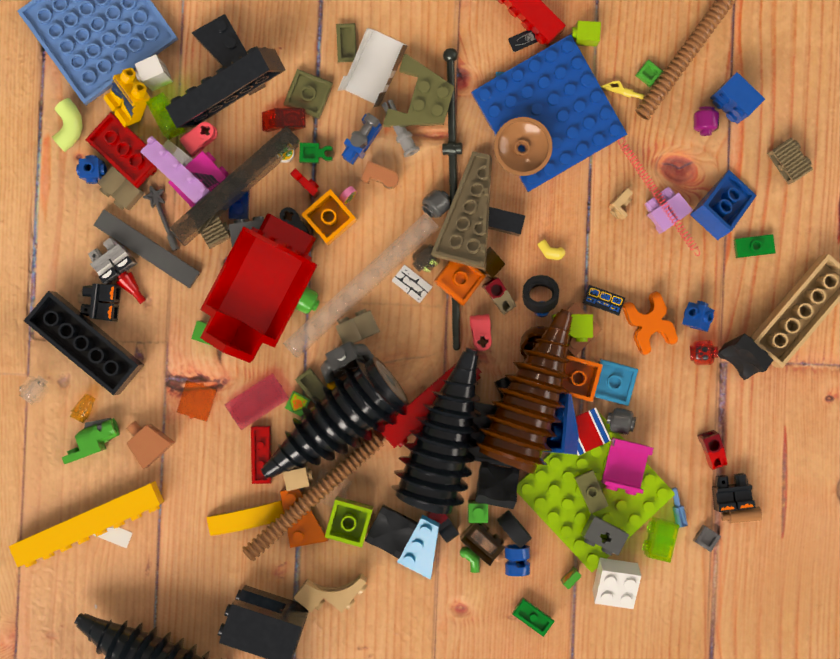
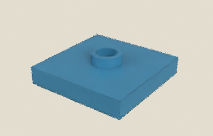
(616, 382)

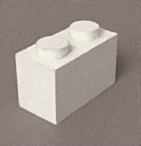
(153, 73)

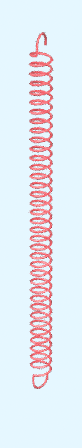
(628, 148)

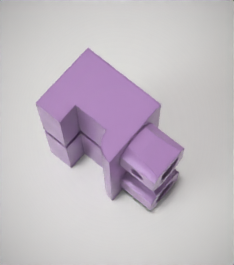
(660, 217)

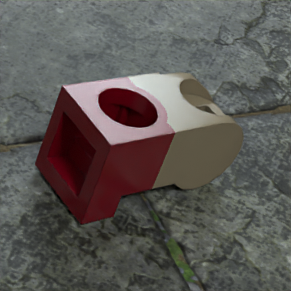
(499, 295)

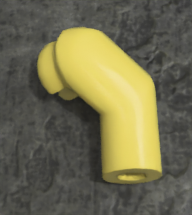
(551, 253)

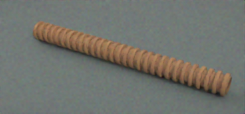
(685, 55)
(311, 498)

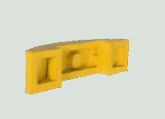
(244, 519)

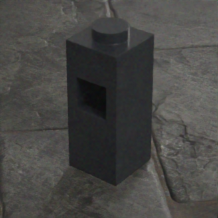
(505, 221)

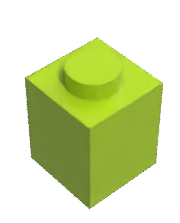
(586, 33)

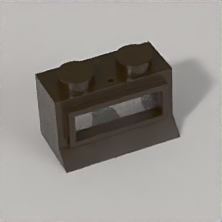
(483, 542)

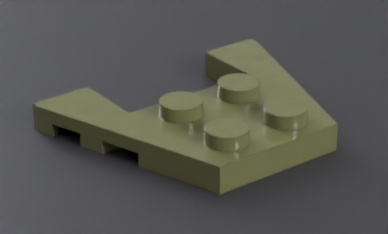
(429, 99)

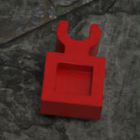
(311, 186)

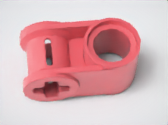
(196, 139)
(481, 327)

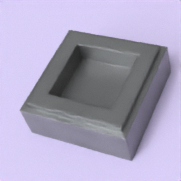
(707, 538)

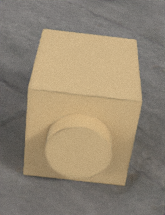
(298, 478)

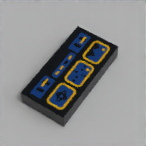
(603, 300)

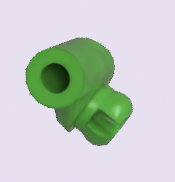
(474, 559)

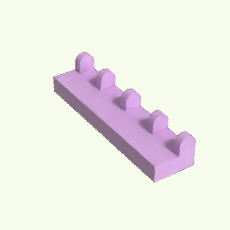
(174, 170)

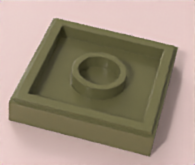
(308, 93)

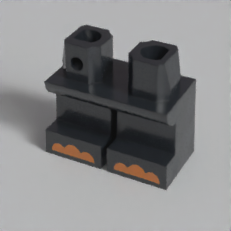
(98, 294)
(732, 496)

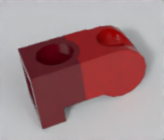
(713, 449)

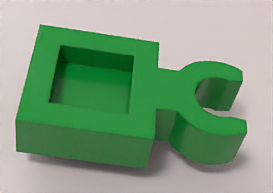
(311, 153)

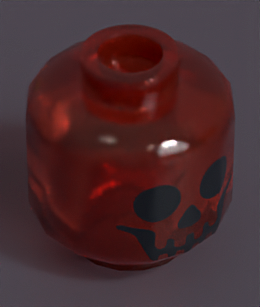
(703, 352)

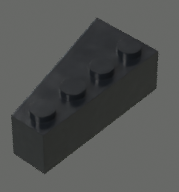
(222, 42)

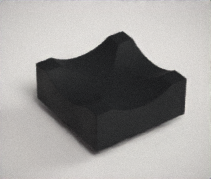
(745, 356)
(497, 485)
(391, 531)

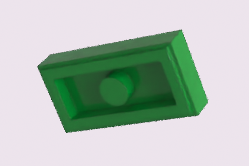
(754, 246)
(533, 617)

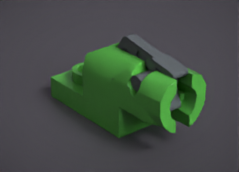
(92, 439)

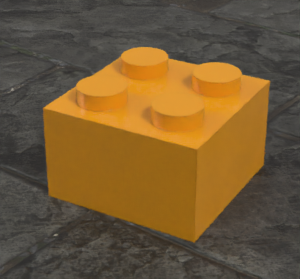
(329, 217)

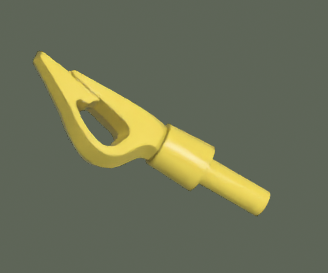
(620, 90)

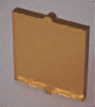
(196, 400)

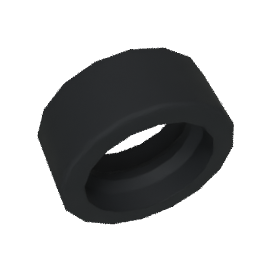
(544, 281)
(514, 529)

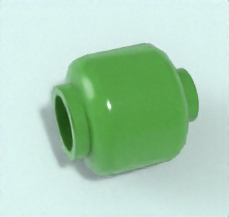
(308, 301)

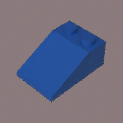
(723, 205)
(566, 431)

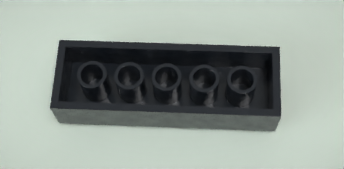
(225, 87)
(83, 342)

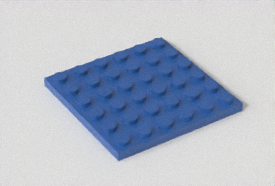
(562, 96)

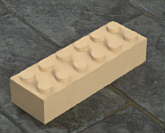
(800, 311)

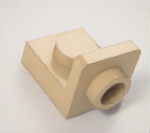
(623, 200)

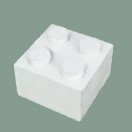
(616, 583)

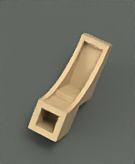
(312, 595)

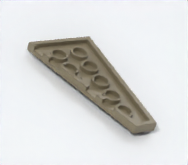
(466, 224)

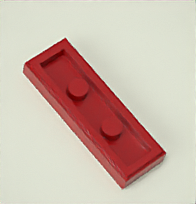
(260, 453)

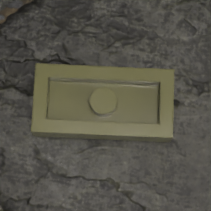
(591, 491)

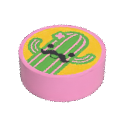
(347, 195)

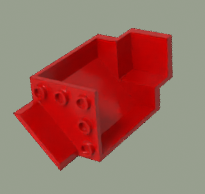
(258, 288)

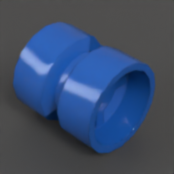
(513, 554)

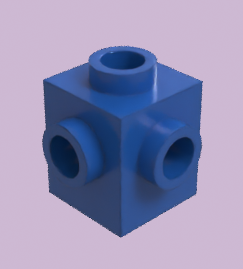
(97, 171)
(698, 316)

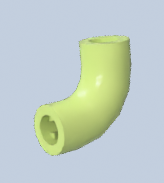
(71, 126)

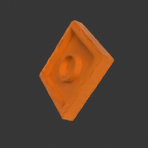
(459, 281)

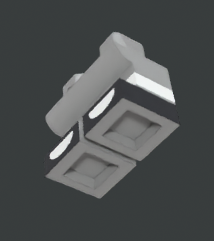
(112, 262)

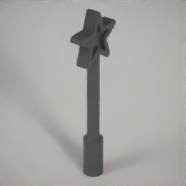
(155, 199)

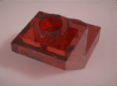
(280, 117)

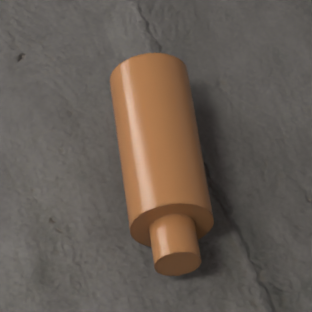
(745, 515)

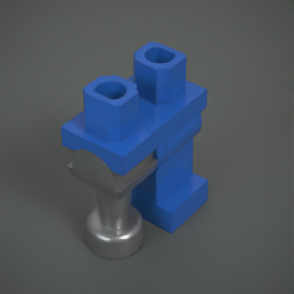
(361, 139)

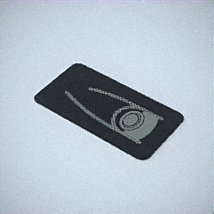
(522, 40)

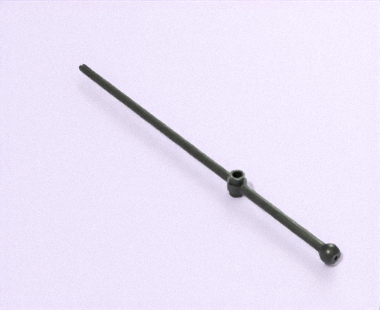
(452, 149)

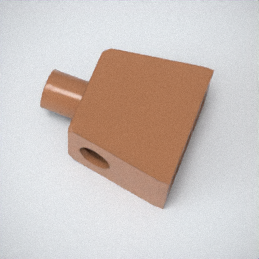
(147, 443)

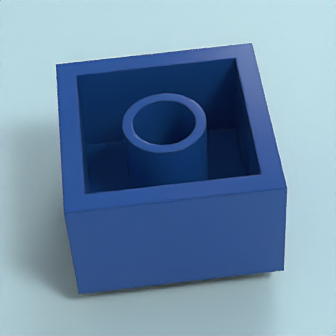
(737, 98)

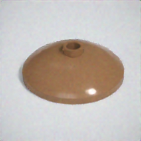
(526, 133)

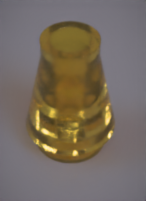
(83, 408)

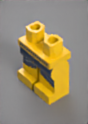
(127, 97)

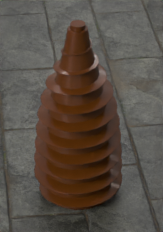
(530, 402)

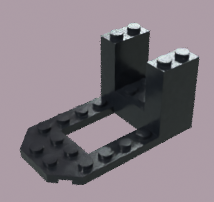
(263, 624)

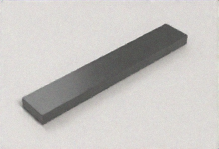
(147, 248)

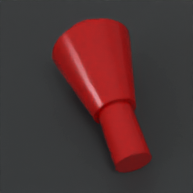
(128, 283)

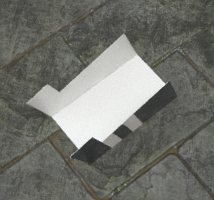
(373, 66)

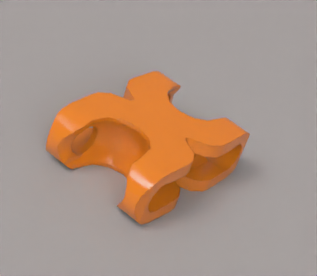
(650, 323)

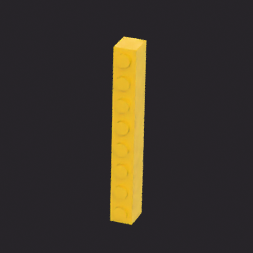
(86, 524)

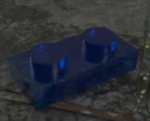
(240, 208)

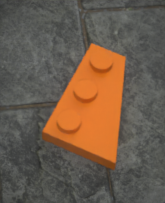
(306, 530)

